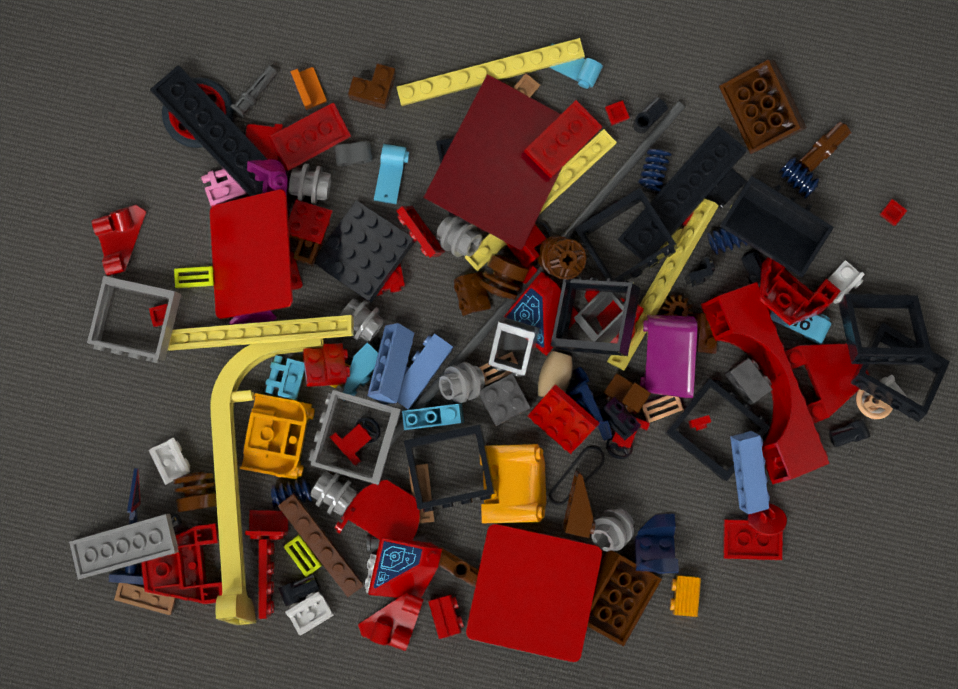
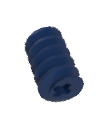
(653, 169)
(799, 177)
(723, 239)
(301, 491)

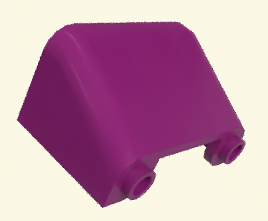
(270, 172)
(670, 355)

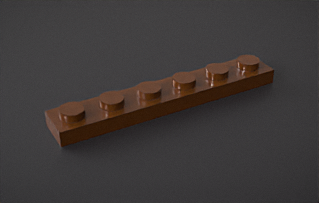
(320, 545)

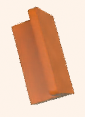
(309, 87)

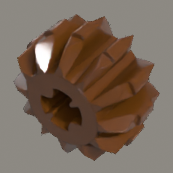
(678, 302)

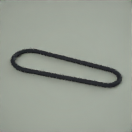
(564, 475)

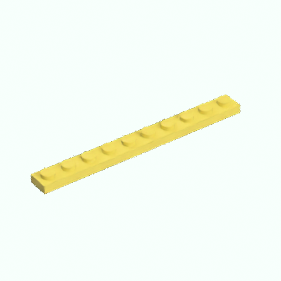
(499, 69)
(568, 175)
(668, 274)
(262, 332)

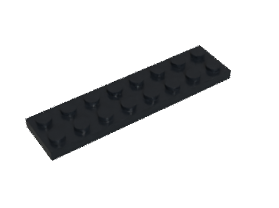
(210, 127)
(683, 193)

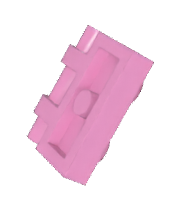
(222, 191)

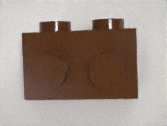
(471, 294)
(705, 338)

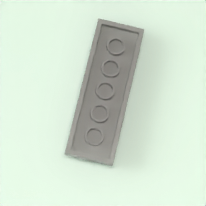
(124, 546)

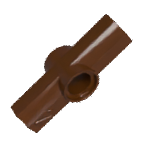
(825, 146)
(450, 561)

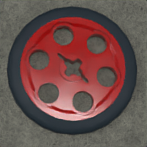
(210, 88)

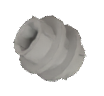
(310, 183)
(459, 236)
(365, 322)
(461, 382)
(333, 493)
(613, 529)

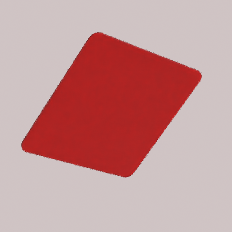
(251, 255)
(534, 593)

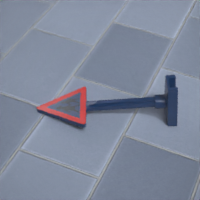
(130, 574)

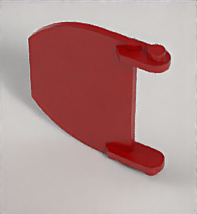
(383, 512)

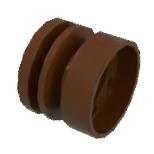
(552, 254)
(503, 276)
(195, 492)

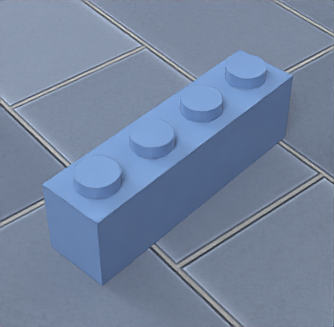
(391, 364)
(423, 369)
(750, 472)

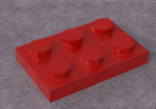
(420, 231)
(744, 543)

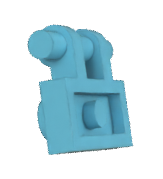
(291, 379)

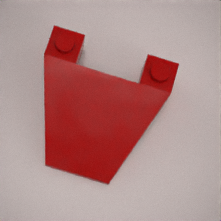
(789, 297)
(829, 373)
(184, 573)

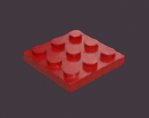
(563, 419)

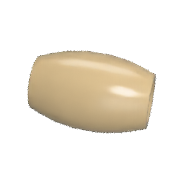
(555, 370)

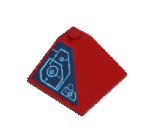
(539, 308)
(403, 567)

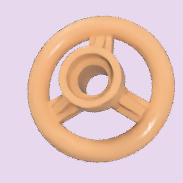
(869, 406)

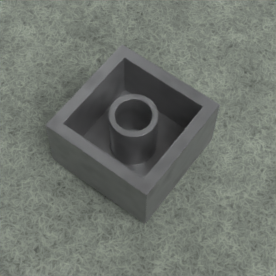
(749, 381)
(504, 400)

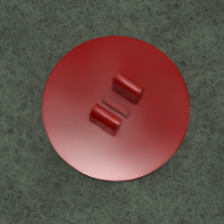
(769, 521)

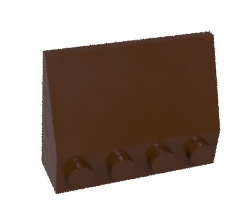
(762, 106)
(578, 514)
(620, 597)

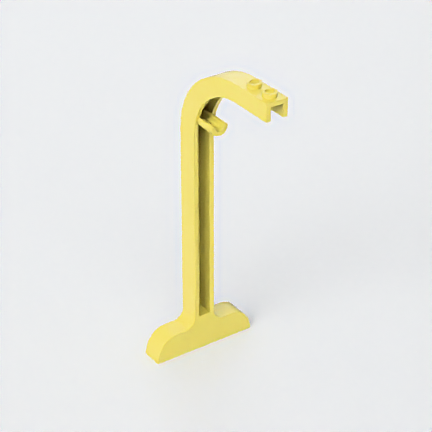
(234, 603)

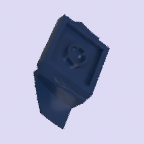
(584, 397)
(656, 545)

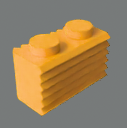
(686, 595)

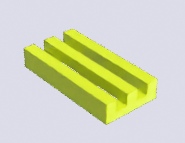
(210, 276)
(296, 560)

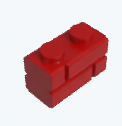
(445, 616)

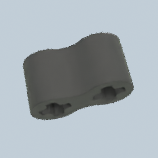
(353, 153)
(514, 342)

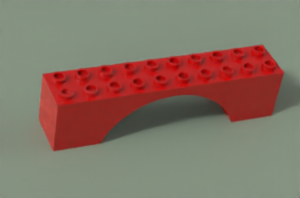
(792, 441)

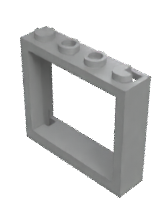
(102, 310)
(326, 418)

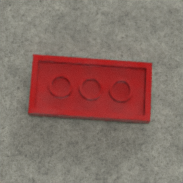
(309, 136)
(563, 139)
(266, 586)

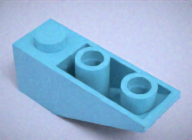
(361, 368)
(433, 416)

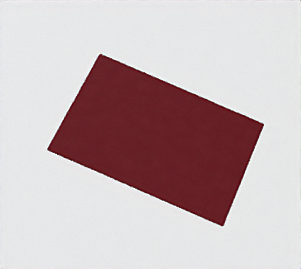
(486, 169)

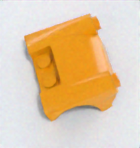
(276, 436)
(518, 484)

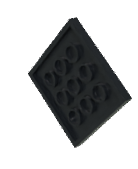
(363, 251)

